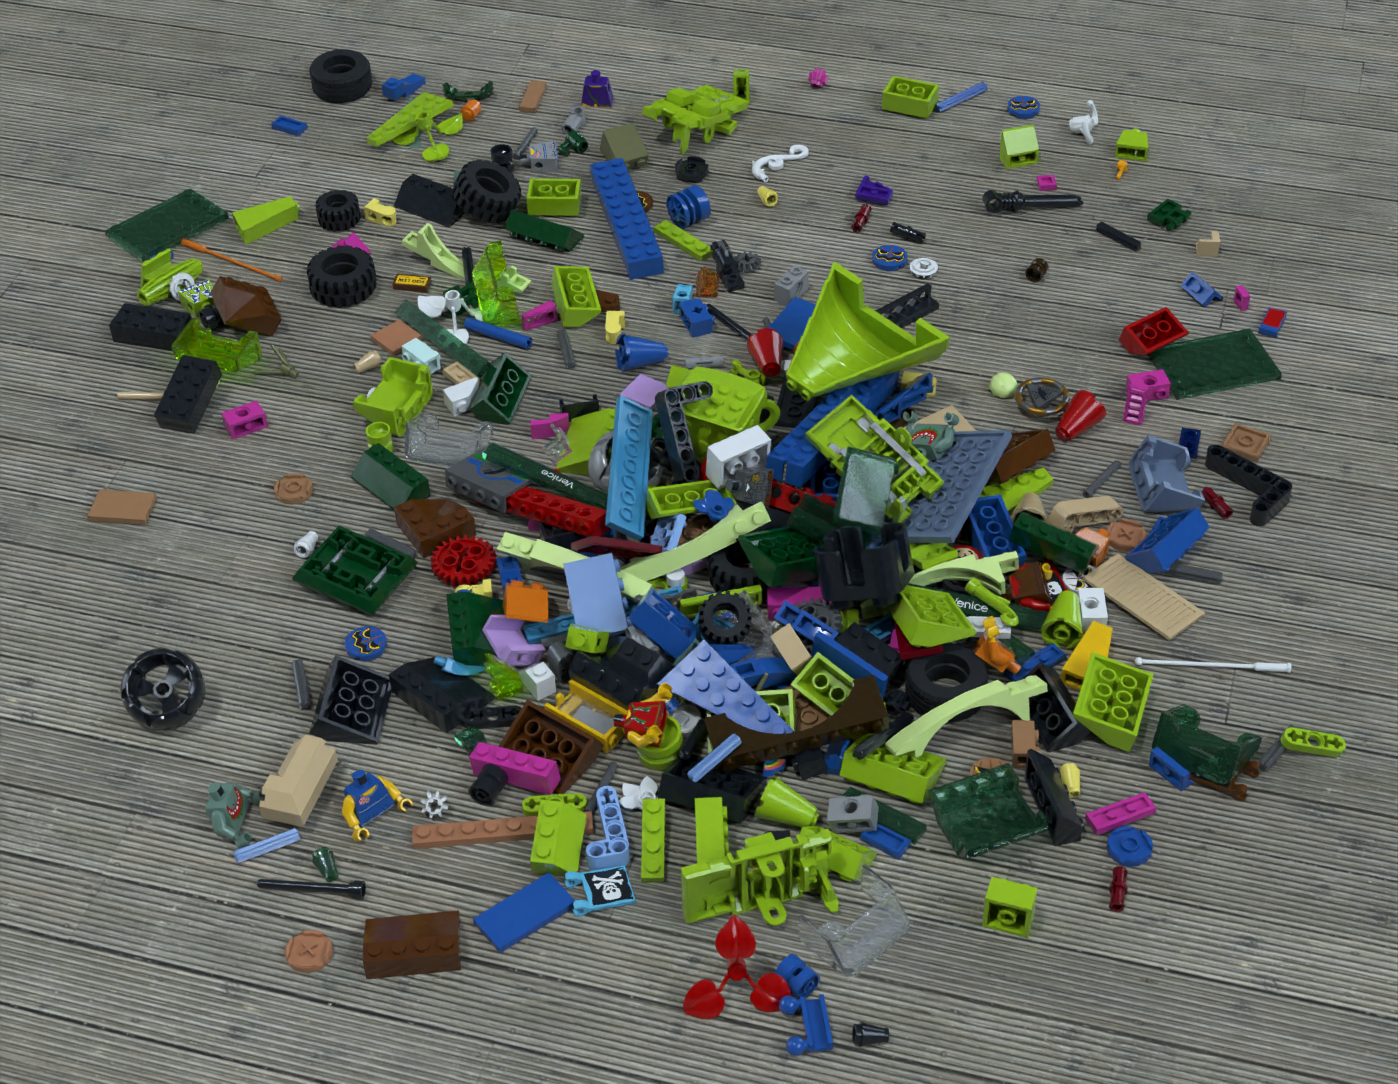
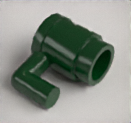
(575, 141)

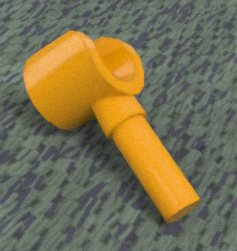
(1122, 167)

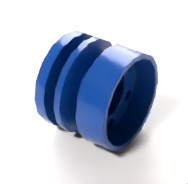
(688, 206)

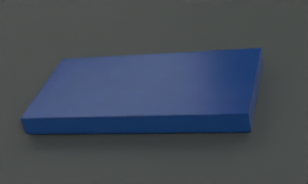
(793, 321)
(847, 661)
(524, 912)

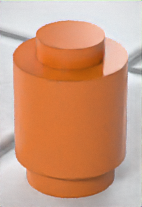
(470, 110)

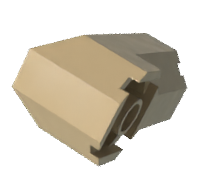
(299, 781)

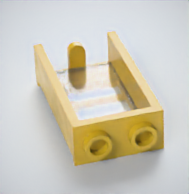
(582, 696)

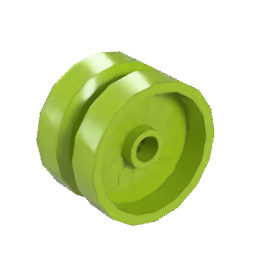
(667, 754)

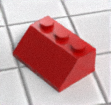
(1152, 332)

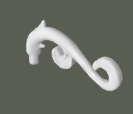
(776, 162)

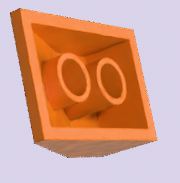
(526, 601)

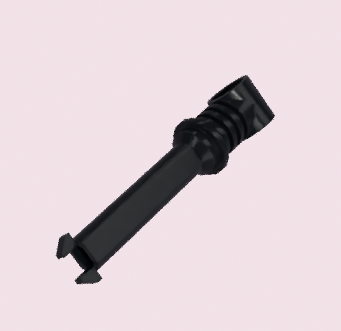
(1016, 201)

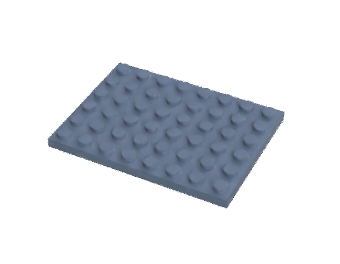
(965, 473)

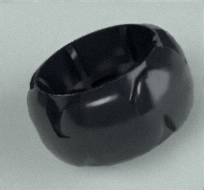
(179, 668)

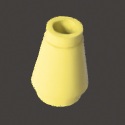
(767, 196)
(1071, 777)

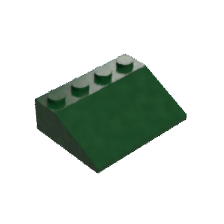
(781, 555)
(467, 617)

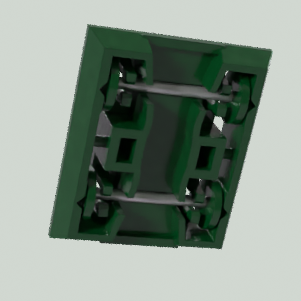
(350, 573)

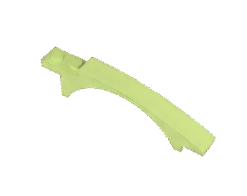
(431, 247)
(718, 537)
(542, 553)
(987, 570)
(1010, 696)

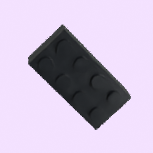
(148, 326)
(188, 394)

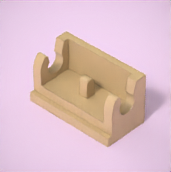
(791, 648)

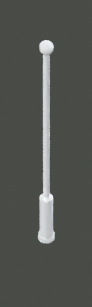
(1273, 667)

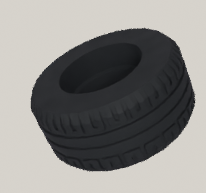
(340, 76)
(956, 664)

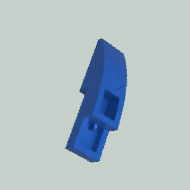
(754, 669)

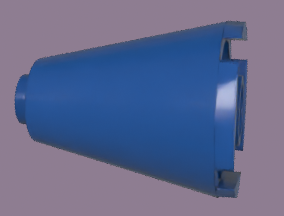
(638, 352)

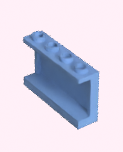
(597, 593)

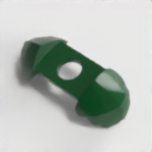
(453, 93)

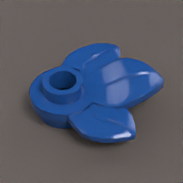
(714, 505)

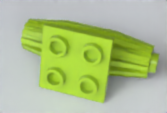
(158, 273)

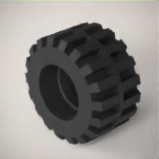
(338, 210)
(724, 602)

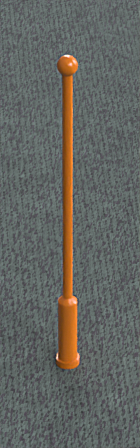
(203, 249)

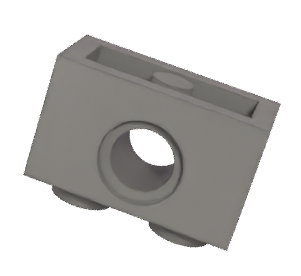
(791, 285)
(852, 814)

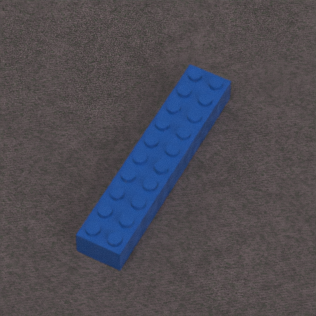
(626, 219)

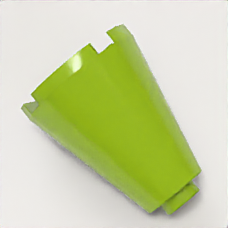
(1063, 621)
(785, 805)

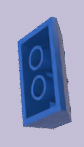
(663, 623)

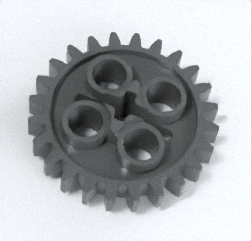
(822, 611)

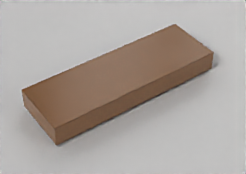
(533, 96)

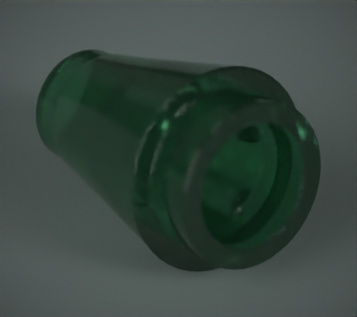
(325, 863)

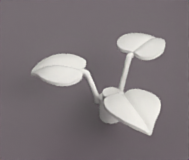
(435, 305)

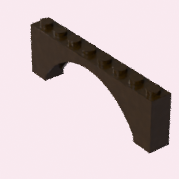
(858, 716)

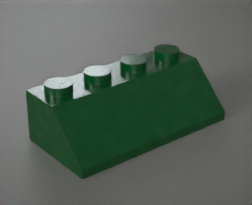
(542, 230)
(500, 391)
(389, 477)
(1053, 542)

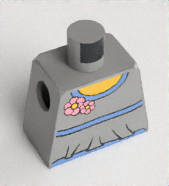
(541, 157)

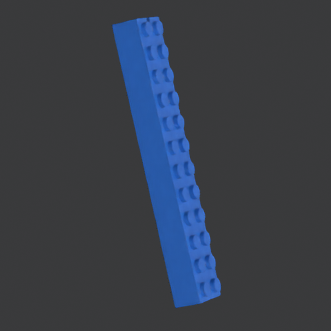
(800, 455)

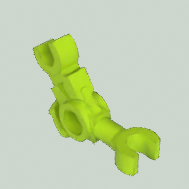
(752, 374)

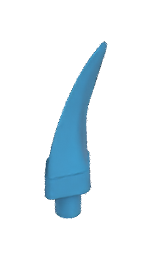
(451, 666)

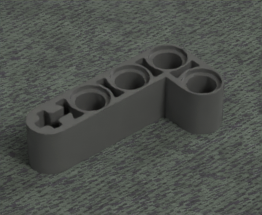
(561, 658)

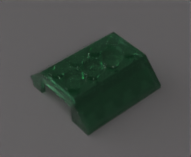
(985, 812)

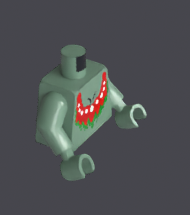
(931, 439)
(228, 808)

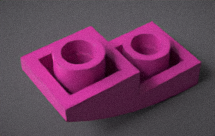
(542, 428)

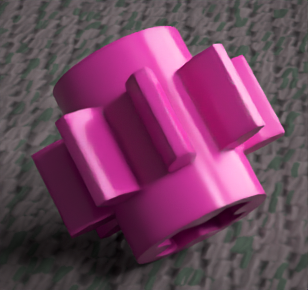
(818, 78)

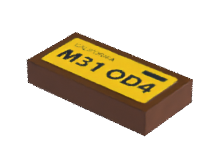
(412, 283)

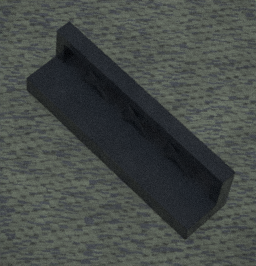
(914, 310)

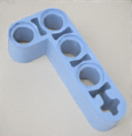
(615, 847)

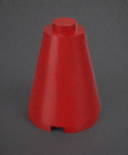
(766, 350)
(1080, 415)

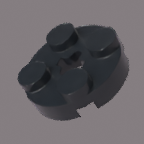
(692, 169)

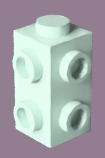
(420, 353)

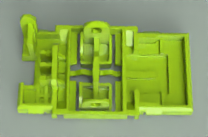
(721, 885)

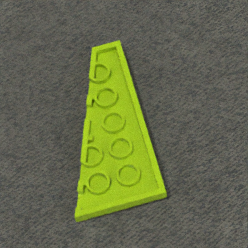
(406, 117)
(1013, 490)

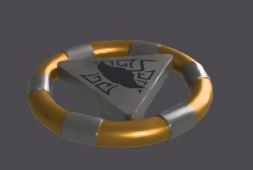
(1042, 396)

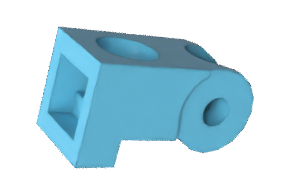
(681, 294)

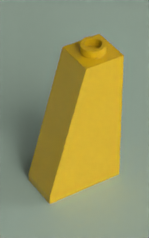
(1095, 640)

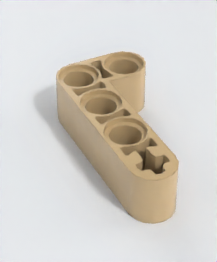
(1085, 512)

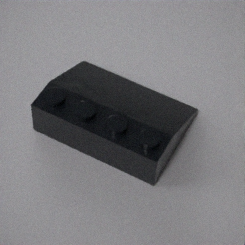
(438, 694)
(351, 703)
(736, 787)

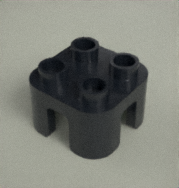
(856, 573)

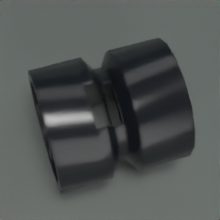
(503, 156)
(211, 317)
(488, 785)

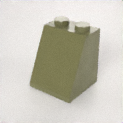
(624, 143)

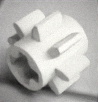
(437, 810)

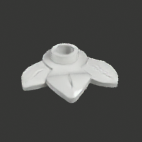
(634, 794)

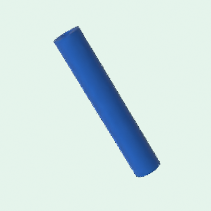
(498, 333)

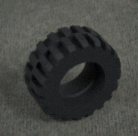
(486, 191)
(341, 276)
(725, 574)

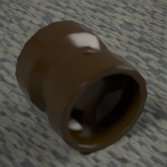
(1036, 270)

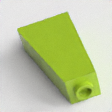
(265, 218)

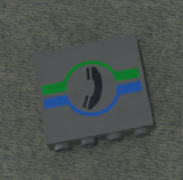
(485, 480)

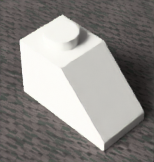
(460, 396)
(538, 680)

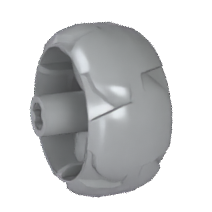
(599, 467)

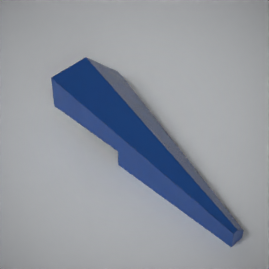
(910, 395)

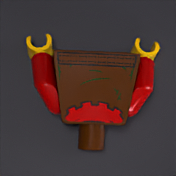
(1030, 586)

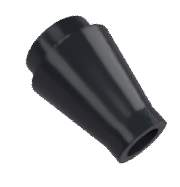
(868, 1034)

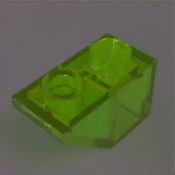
(504, 677)

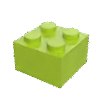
(1009, 907)

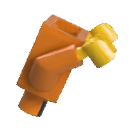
(993, 650)

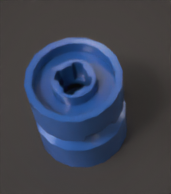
(800, 978)

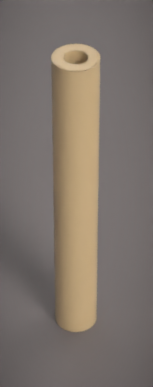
(140, 395)

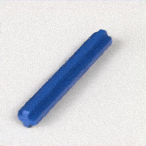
(961, 97)

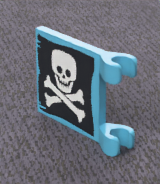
(602, 889)

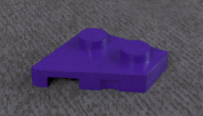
(873, 192)

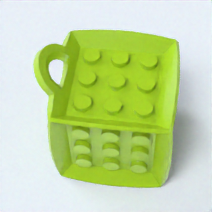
(729, 410)

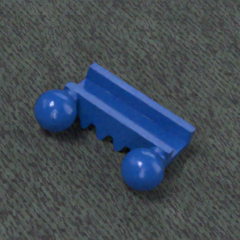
(814, 1023)

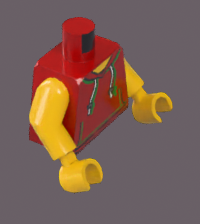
(646, 719)

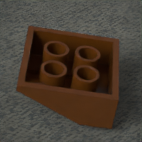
(245, 306)
(433, 521)

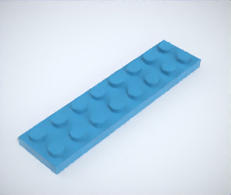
(629, 468)

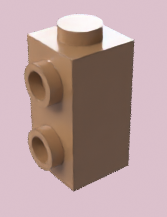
(1022, 739)

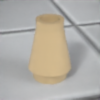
(368, 361)

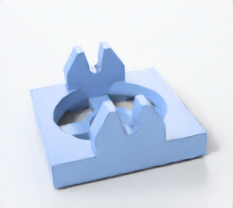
(663, 525)

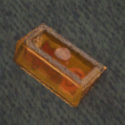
(706, 283)

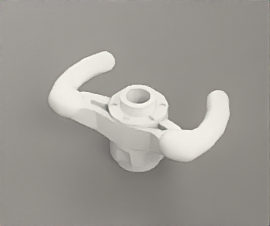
(1085, 123)

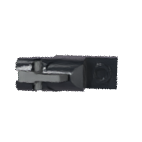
(726, 266)

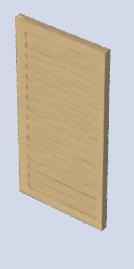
(1144, 596)

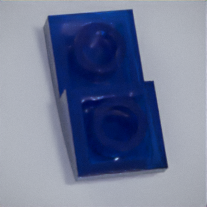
(1190, 439)

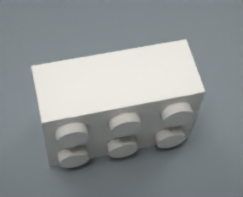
(737, 452)

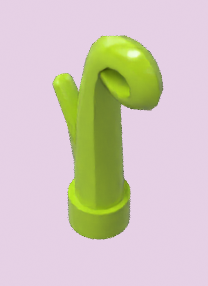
(1008, 616)

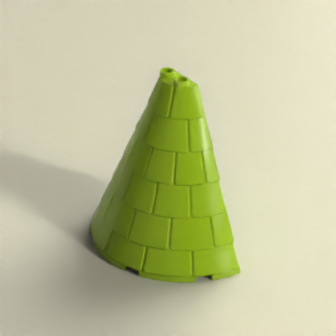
(853, 342)

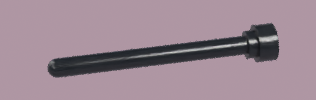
(725, 319)
(355, 889)

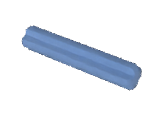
(714, 758)
(266, 845)

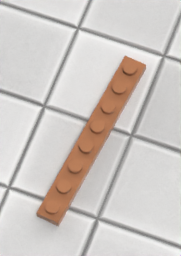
(480, 831)

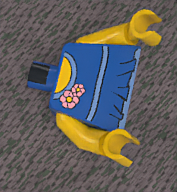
(368, 799)

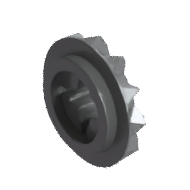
(754, 261)

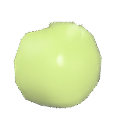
(1003, 385)

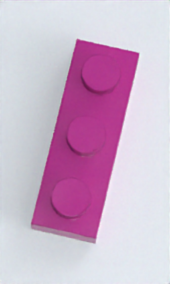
(1120, 813)

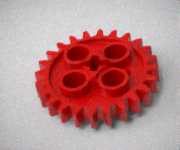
(463, 560)

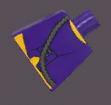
(597, 91)

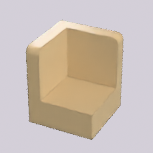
(1208, 247)

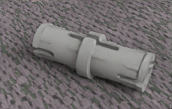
(712, 361)

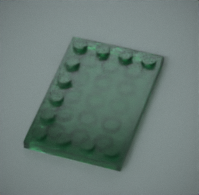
(166, 224)
(1215, 364)

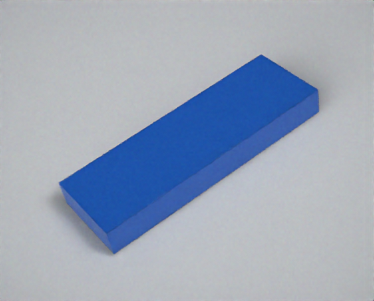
(1049, 655)

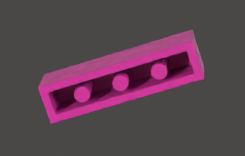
(793, 595)
(521, 768)

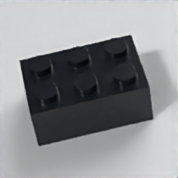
(872, 650)

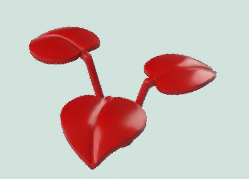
(734, 943)

